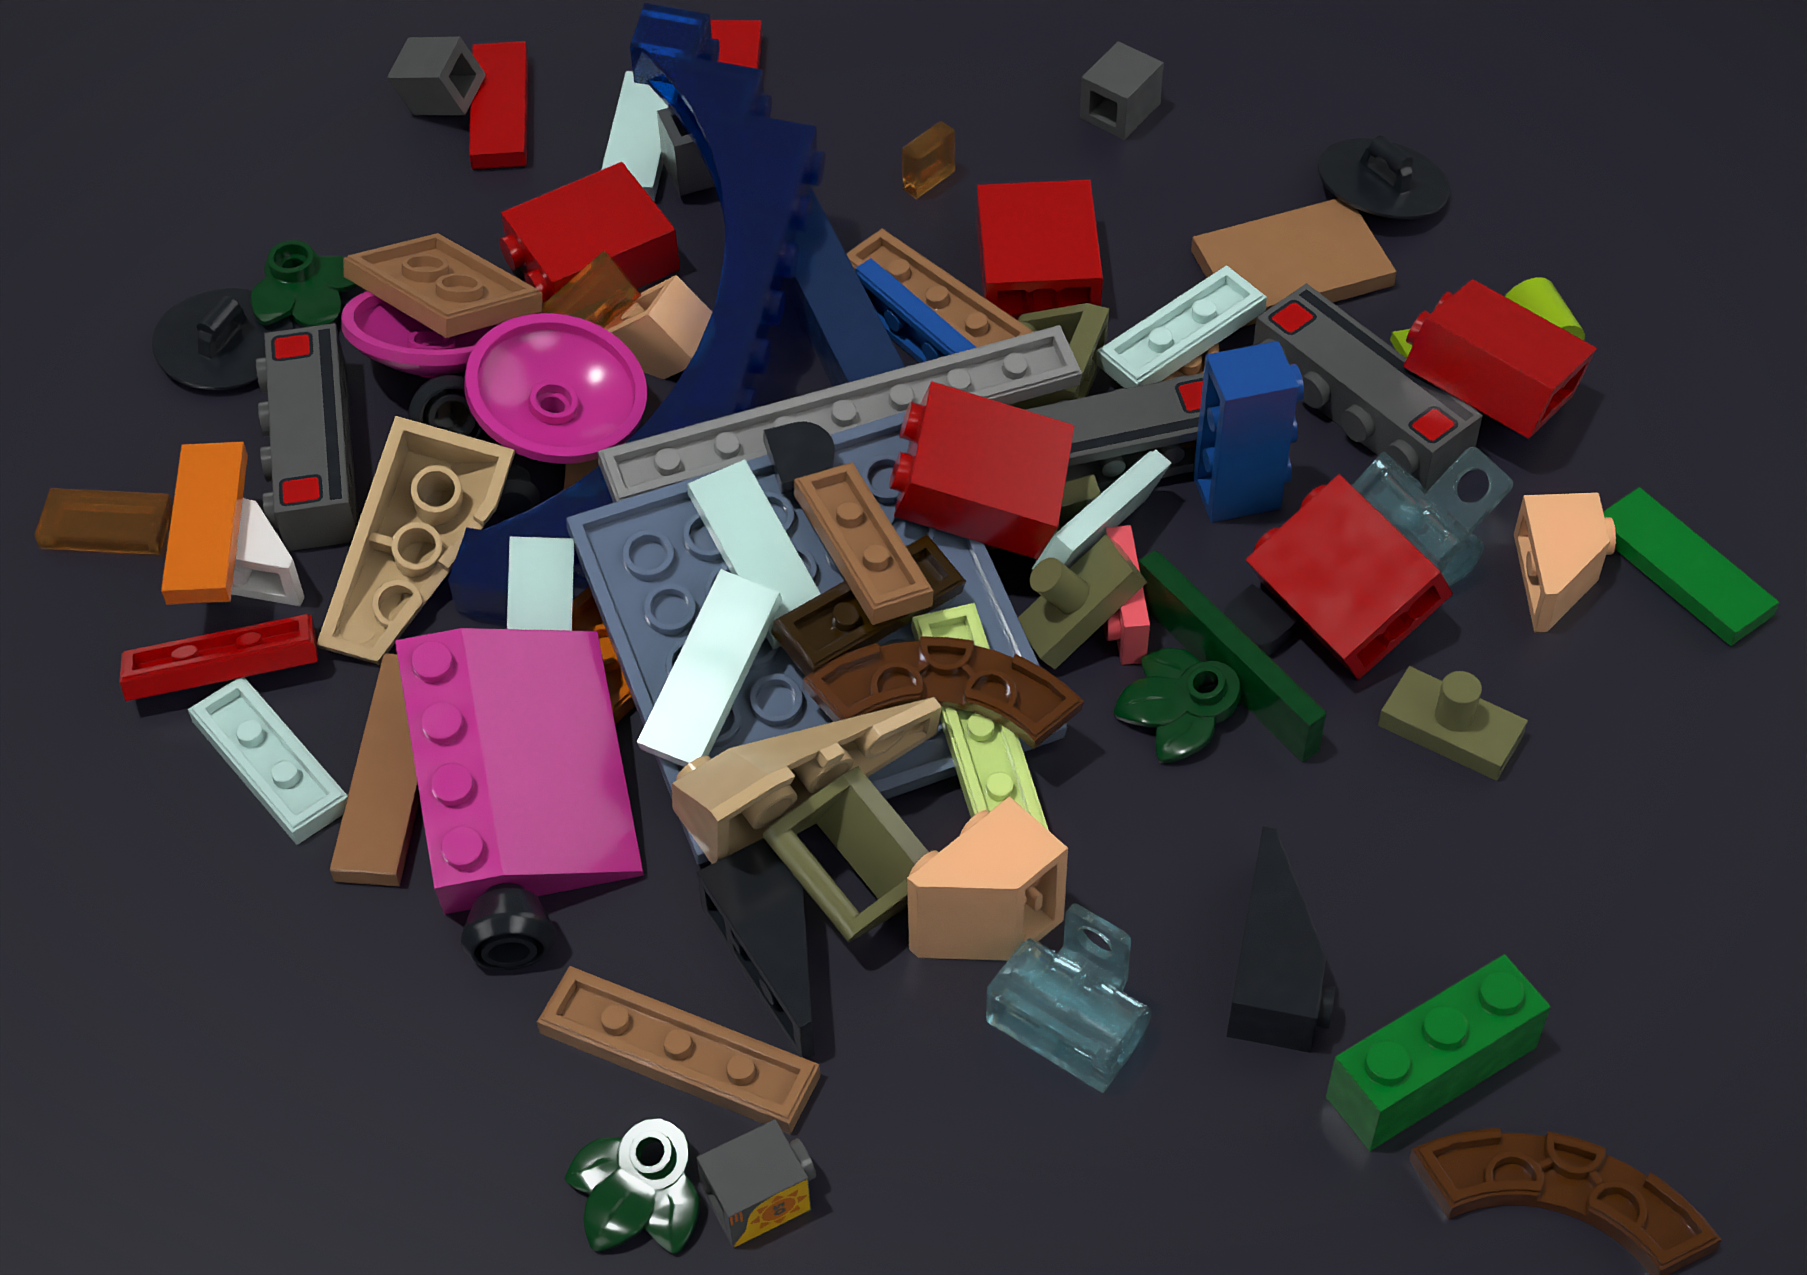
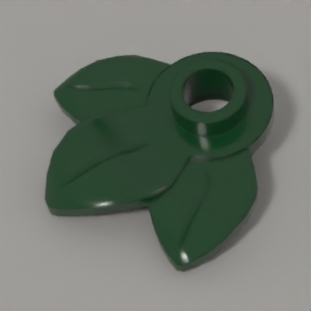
(300, 286)
(1173, 704)
(636, 1196)

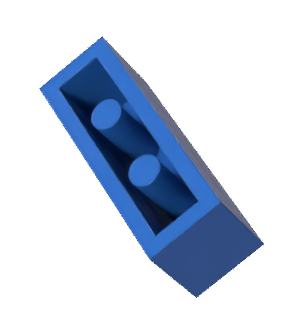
(1246, 430)

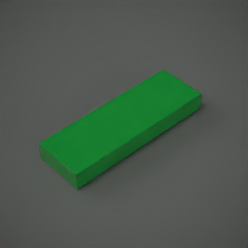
(1689, 568)

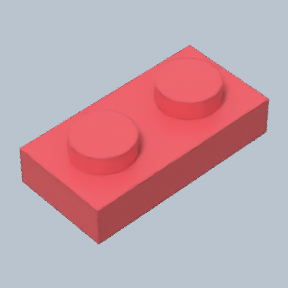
(1131, 622)

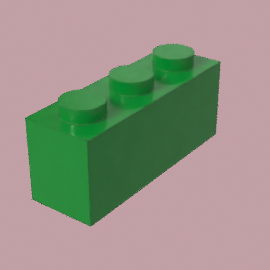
(1437, 1052)

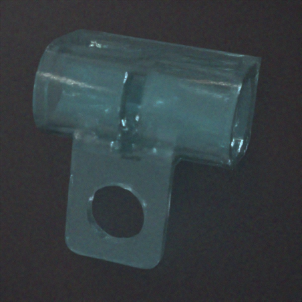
(1436, 518)
(1072, 1000)

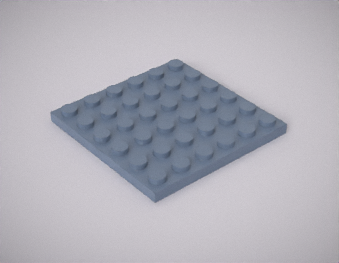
(657, 563)

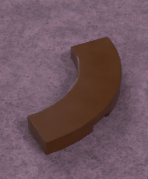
(956, 674)
(1570, 1178)

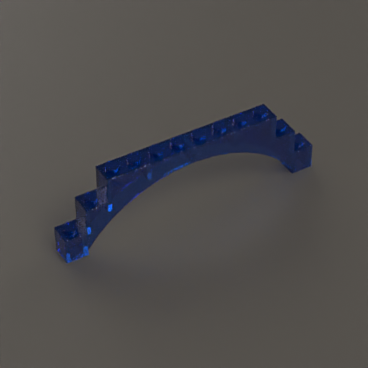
(763, 187)

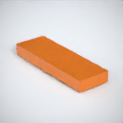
(205, 523)

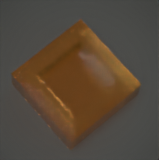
(928, 159)

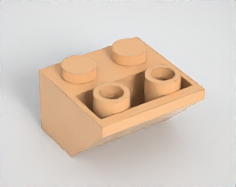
(988, 888)

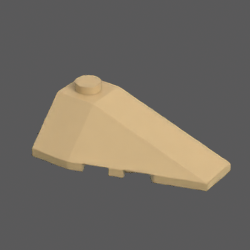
(410, 533)
(753, 785)

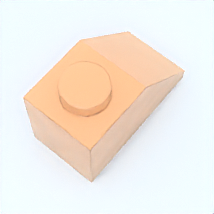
(663, 327)
(1561, 551)

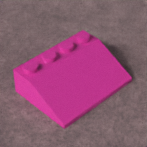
(516, 762)

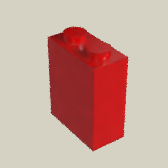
(573, 224)
(1038, 245)
(1497, 357)
(982, 470)
(1348, 575)

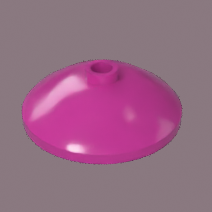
(403, 342)
(561, 368)

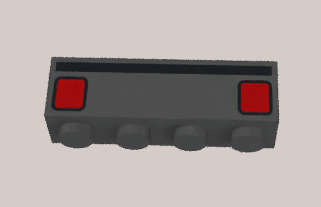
(1366, 388)
(1125, 424)
(308, 436)

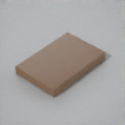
(1311, 245)
(442, 285)

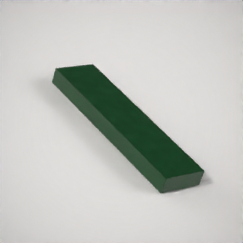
(1213, 637)

